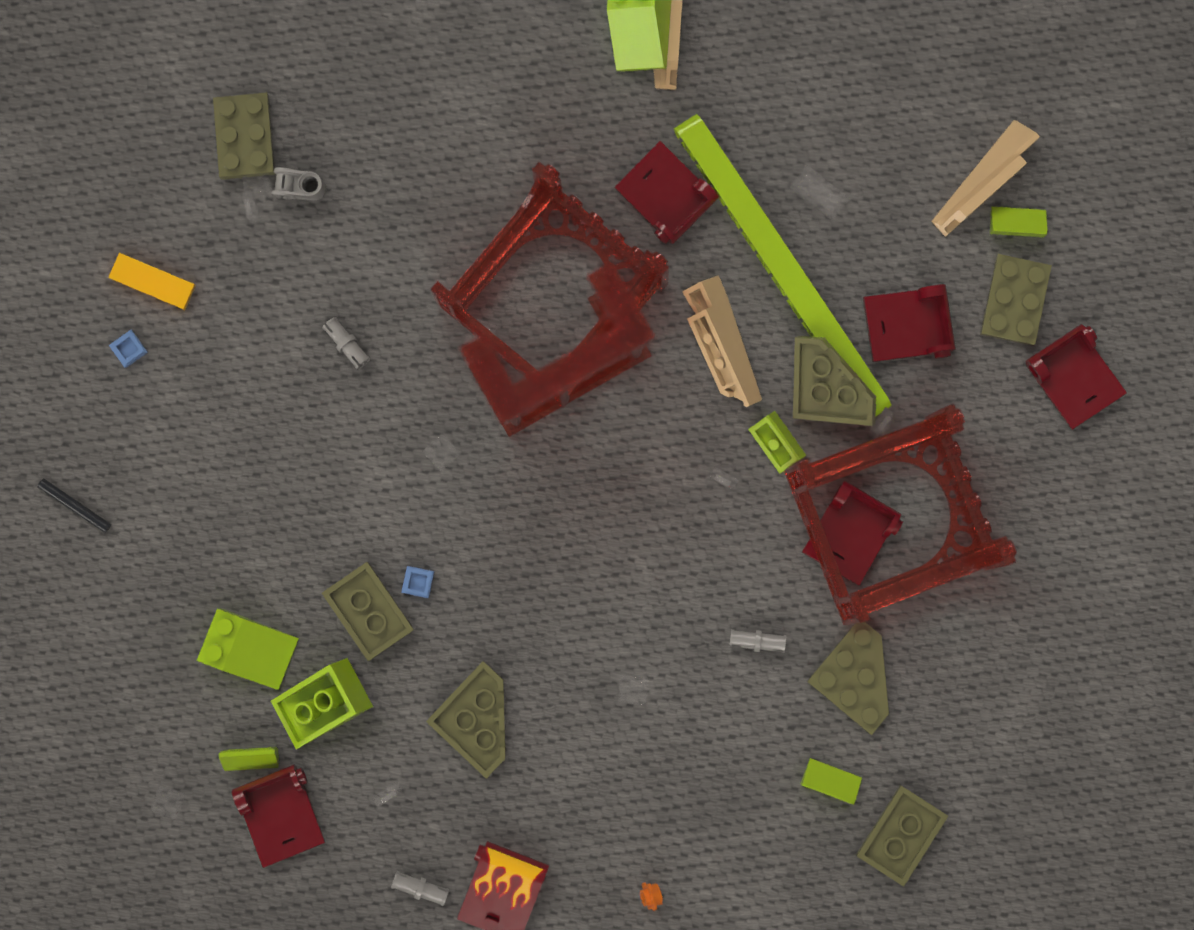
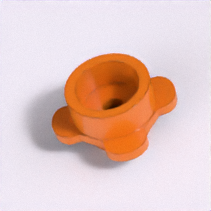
(651, 896)

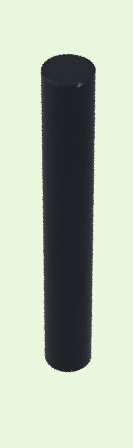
(74, 505)

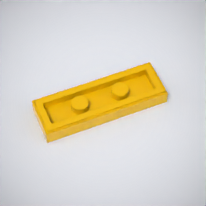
(152, 281)

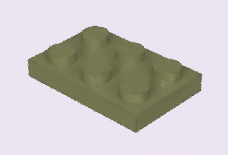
(243, 135)
(1015, 299)
(368, 611)
(901, 835)

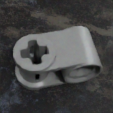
(292, 185)

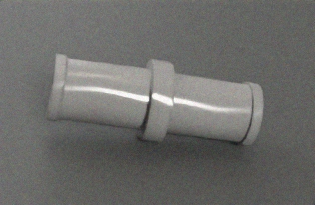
(346, 343)
(757, 641)
(420, 888)

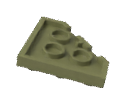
(828, 386)
(856, 677)
(475, 719)

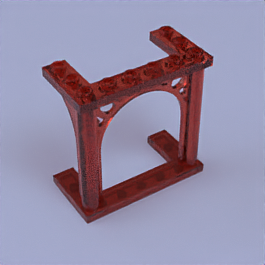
(543, 198)
(590, 364)
(933, 431)

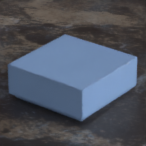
(128, 348)
(417, 582)

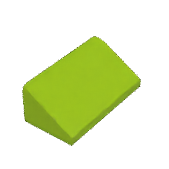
(1018, 222)
(777, 442)
(249, 758)
(831, 781)

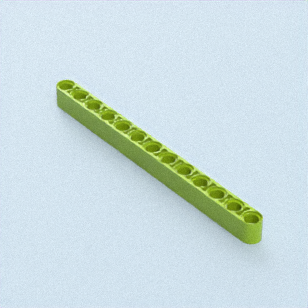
(771, 248)

